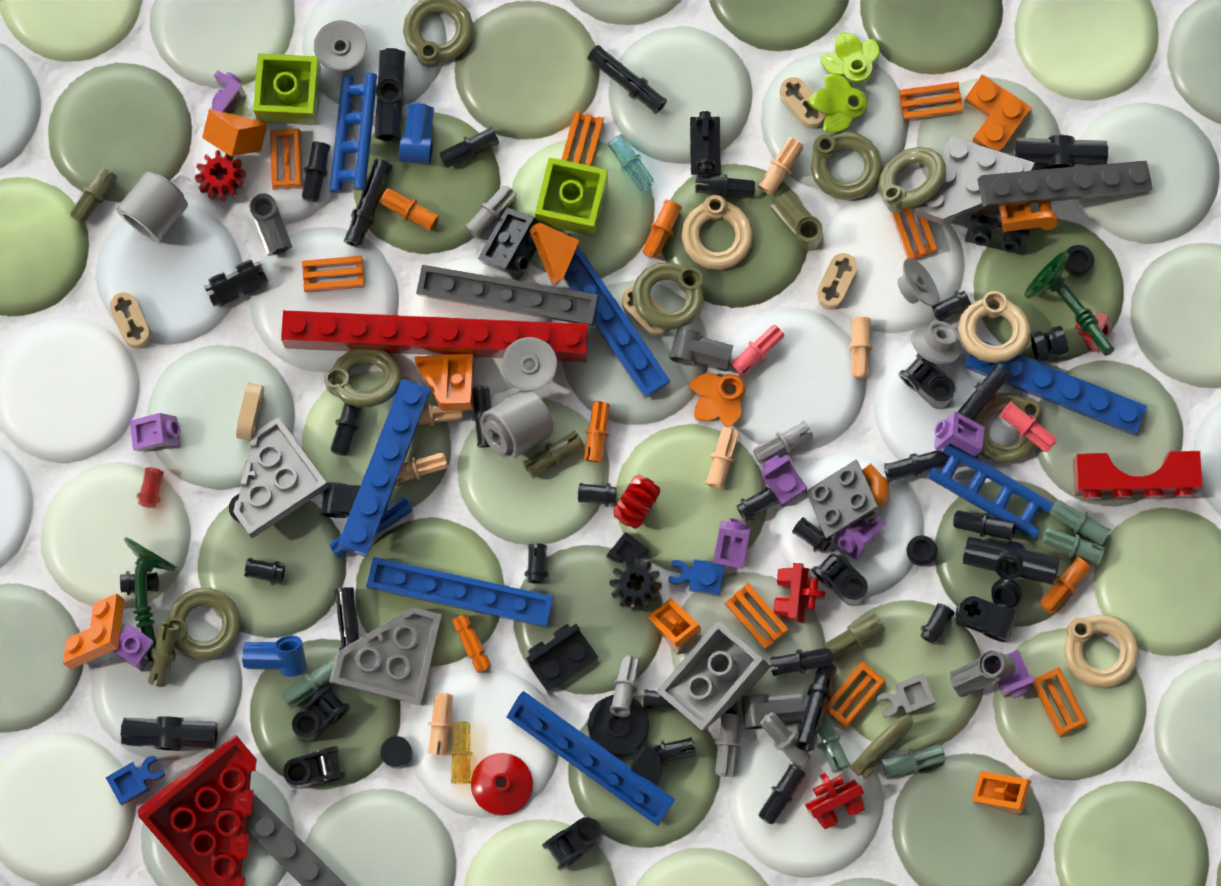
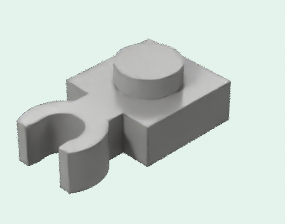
(911, 695)

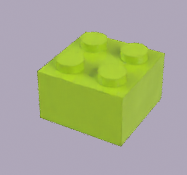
(287, 88)
(571, 196)

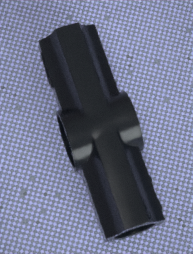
(390, 77)
(1062, 151)
(995, 555)
(169, 733)

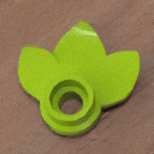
(851, 54)
(834, 103)

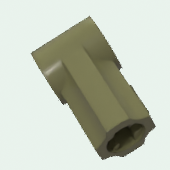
(797, 219)

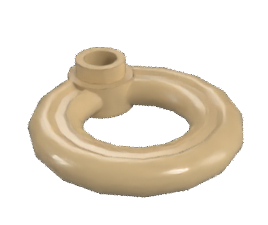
(728, 212)
(1006, 309)
(1106, 625)

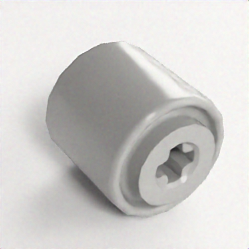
(152, 206)
(516, 424)

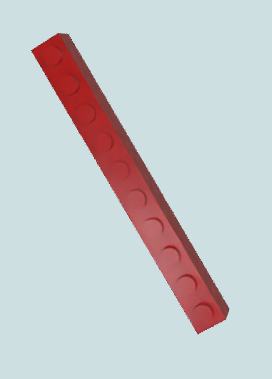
(427, 334)

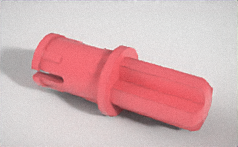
(756, 351)
(1028, 427)

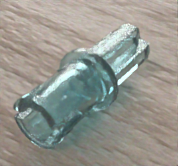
(631, 162)

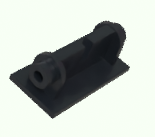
(705, 144)
(984, 232)
(224, 286)

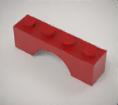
(1098, 476)

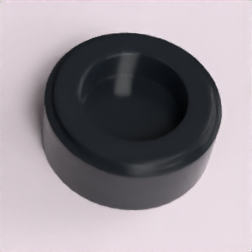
(1079, 261)
(396, 752)

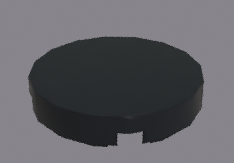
(616, 733)

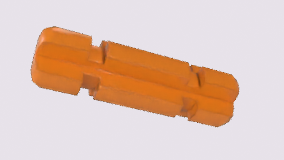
(471, 643)

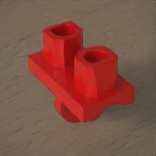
(800, 593)
(846, 794)

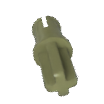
(92, 195)
(855, 636)

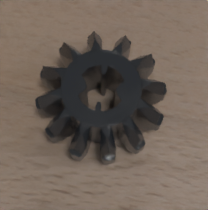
(646, 586)

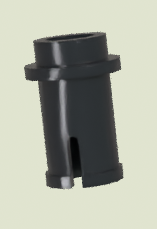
(951, 306)
(597, 494)
(756, 504)
(812, 535)
(536, 564)
(265, 571)
(127, 582)
(936, 624)

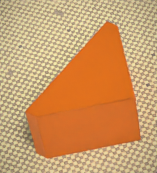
(234, 133)
(554, 249)
(675, 625)
(1001, 792)

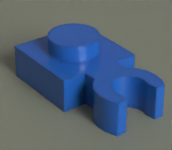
(703, 577)
(130, 781)

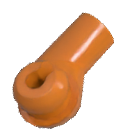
(878, 484)

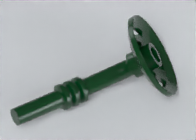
(1051, 279)
(145, 563)

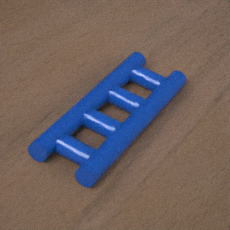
(361, 146)
(1008, 485)

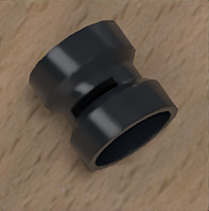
(1049, 343)

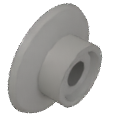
(336, 34)
(917, 284)
(937, 342)
(528, 350)

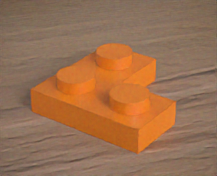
(1003, 111)
(100, 637)

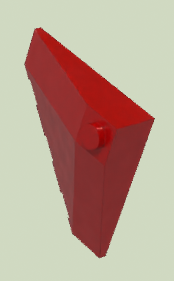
(205, 815)

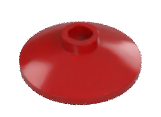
(504, 800)

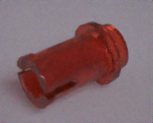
(150, 488)

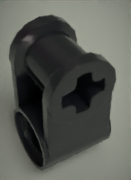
(925, 376)
(338, 499)
(837, 573)
(992, 619)
(320, 713)
(315, 768)
(572, 843)

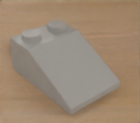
(713, 676)

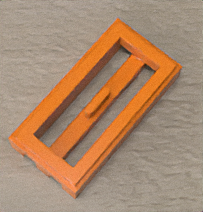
(931, 90)
(587, 119)
(287, 183)
(904, 239)
(333, 262)
(739, 596)
(871, 674)
(1070, 726)

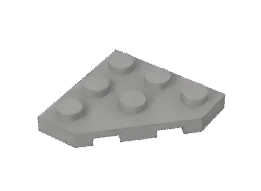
(960, 189)
(275, 479)
(391, 658)

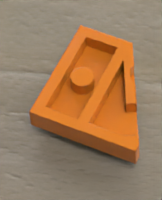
(449, 379)

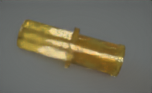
(460, 753)

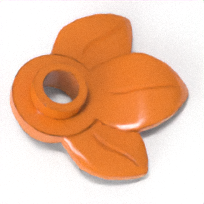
(715, 401)

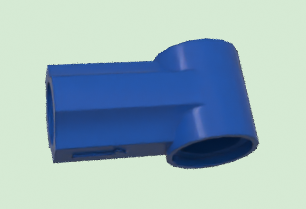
(417, 142)
(283, 655)

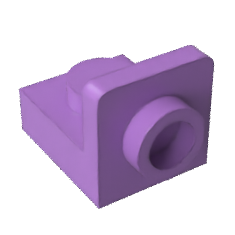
(231, 96)
(155, 431)
(959, 432)
(782, 479)
(857, 536)
(732, 543)
(133, 647)
(1021, 680)

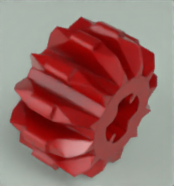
(210, 171)
(636, 501)

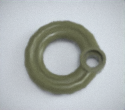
(443, 52)
(840, 141)
(896, 197)
(677, 273)
(340, 375)
(1016, 451)
(227, 611)
(866, 763)

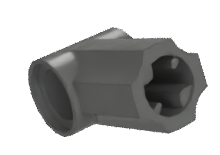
(270, 226)
(692, 348)
(981, 674)
(787, 707)

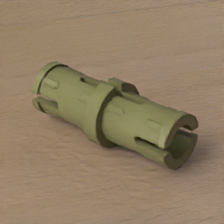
(553, 454)
(163, 654)

